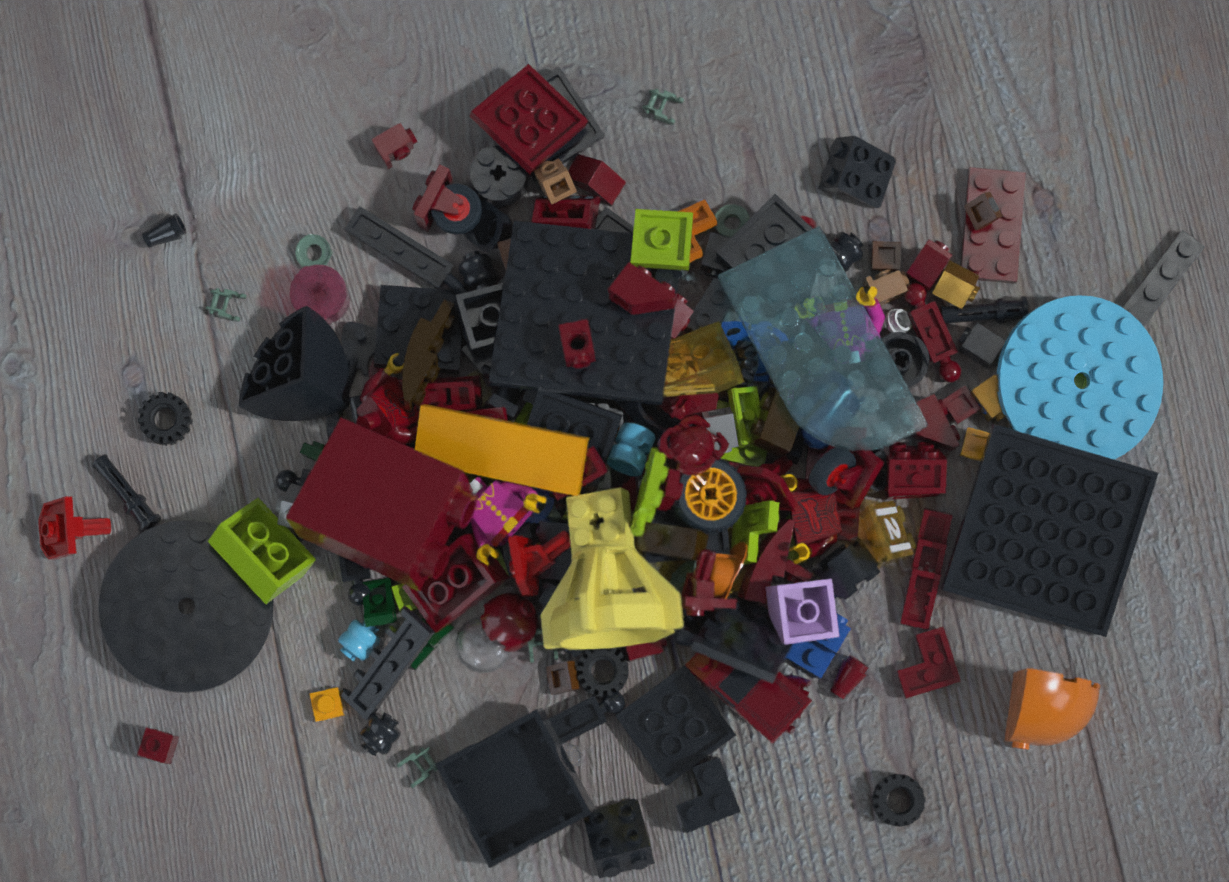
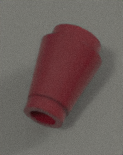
(849, 676)

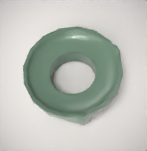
(730, 211)
(303, 246)
(679, 576)

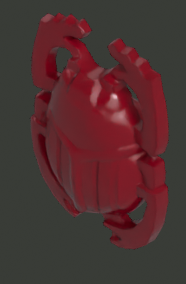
(692, 445)

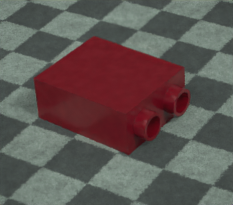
(382, 505)

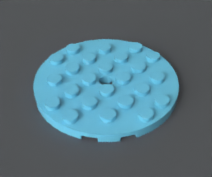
(1090, 339)

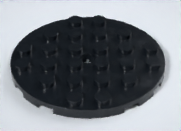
(150, 632)

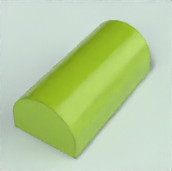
(745, 408)

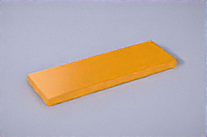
(503, 449)

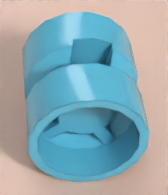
(631, 449)

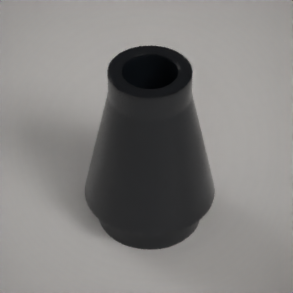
(166, 230)

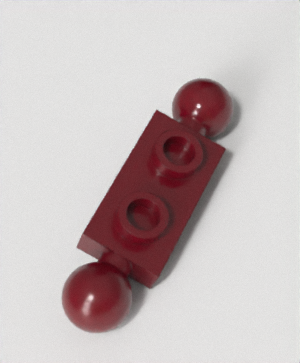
(933, 332)

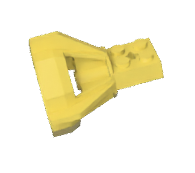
(603, 577)

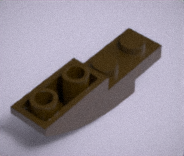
(421, 354)

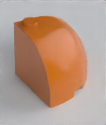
(1047, 708)

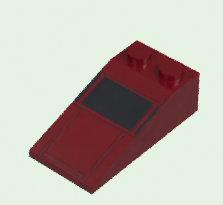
(762, 704)

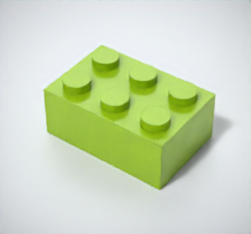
(261, 550)

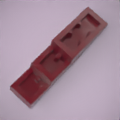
(926, 568)

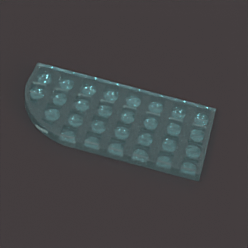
(821, 346)

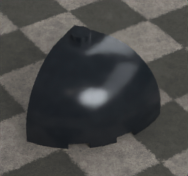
(298, 371)

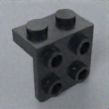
(857, 170)
(618, 838)

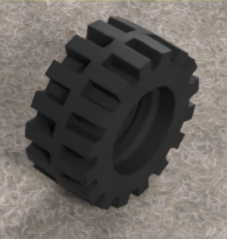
(880, 800)

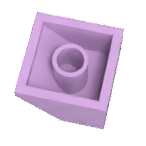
(803, 611)

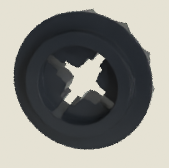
(745, 350)

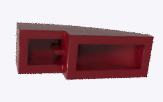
(770, 561)

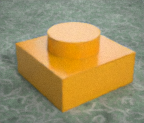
(974, 443)
(327, 704)

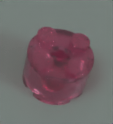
(320, 278)

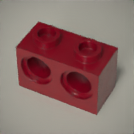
(454, 393)

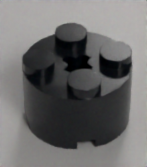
(487, 165)
(913, 352)
(848, 568)

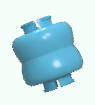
(358, 640)

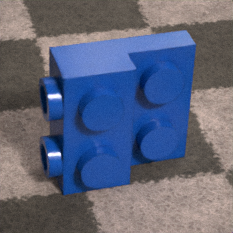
(817, 654)

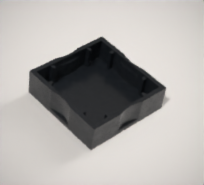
(516, 787)

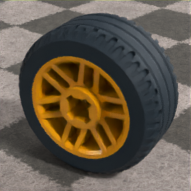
(724, 501)

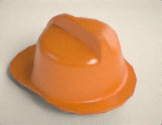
(726, 569)

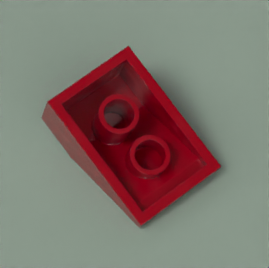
(460, 585)

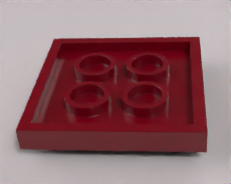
(528, 118)

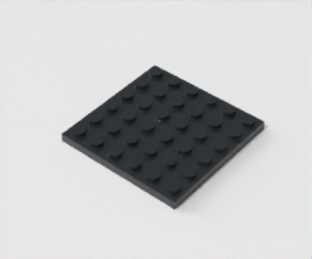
(564, 278)
(1049, 530)

